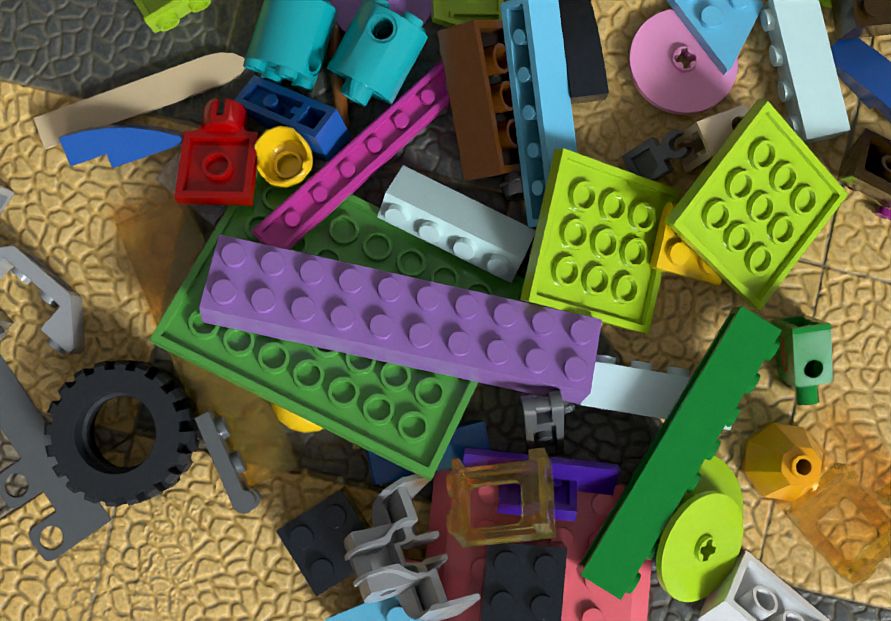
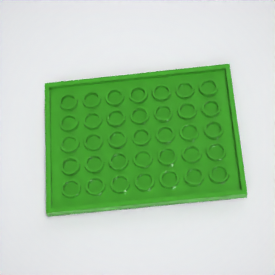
(370, 402)

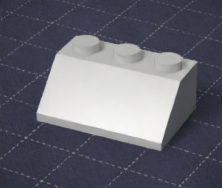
(756, 594)

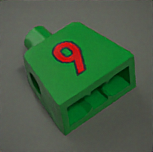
(804, 355)

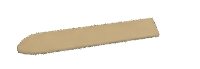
(140, 96)

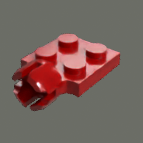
(218, 159)

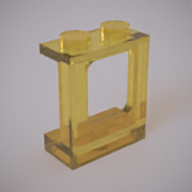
(536, 500)
(811, 507)

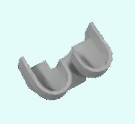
(381, 564)

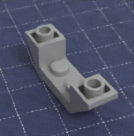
(66, 324)

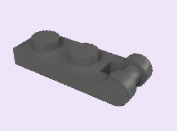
(544, 422)
(228, 463)

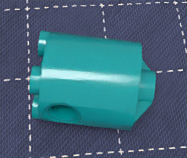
(291, 41)
(373, 64)

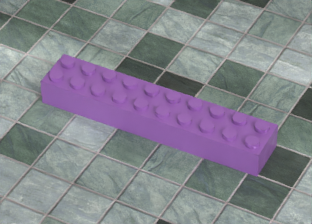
(400, 319)

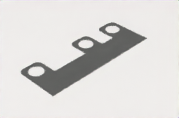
(25, 431)

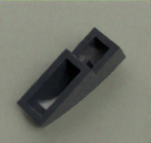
(583, 52)

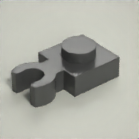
(653, 158)

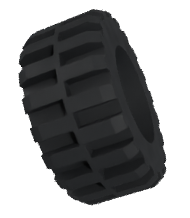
(74, 432)

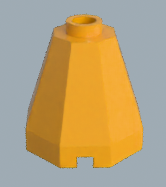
(781, 461)

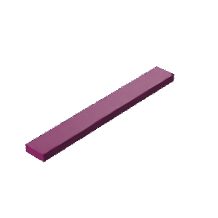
(355, 162)

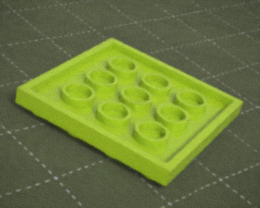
(757, 205)
(597, 242)

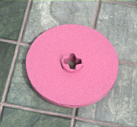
(663, 79)

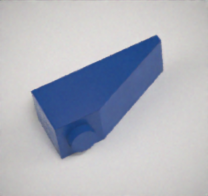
(313, 120)

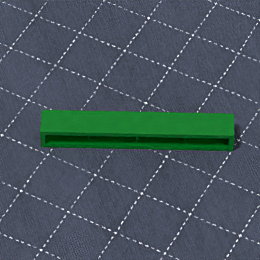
(679, 451)

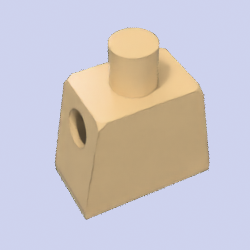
(708, 136)

